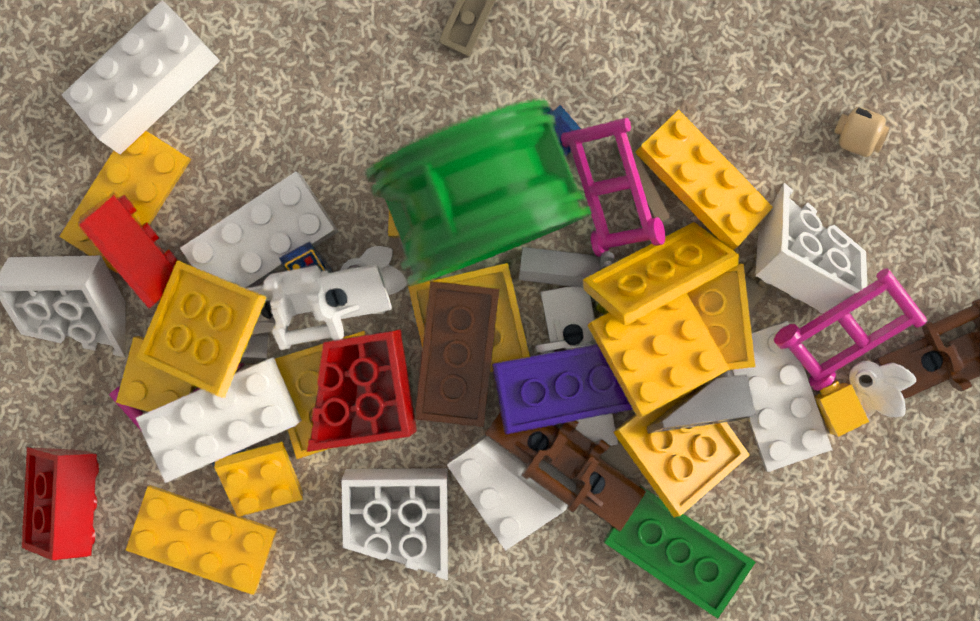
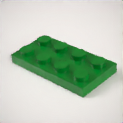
(681, 554)

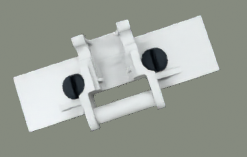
(325, 294)
(567, 317)

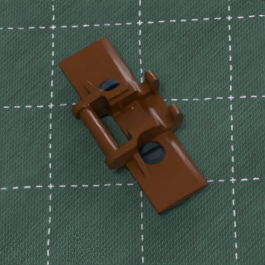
(937, 361)
(578, 458)

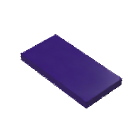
(557, 388)

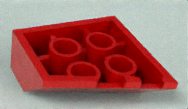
(362, 392)

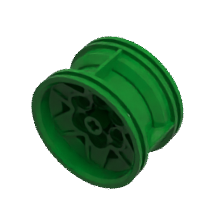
(477, 189)

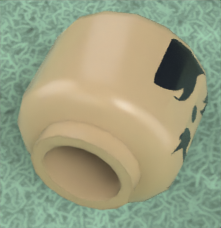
(862, 131)

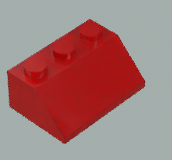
(129, 246)
(59, 502)

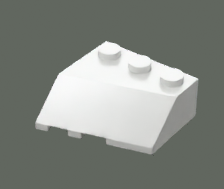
(807, 259)
(64, 299)
(500, 493)
(398, 516)

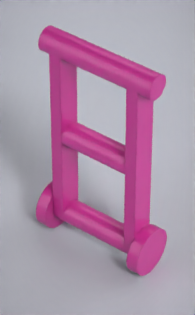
(601, 239)
(824, 374)

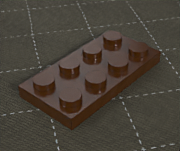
(457, 354)

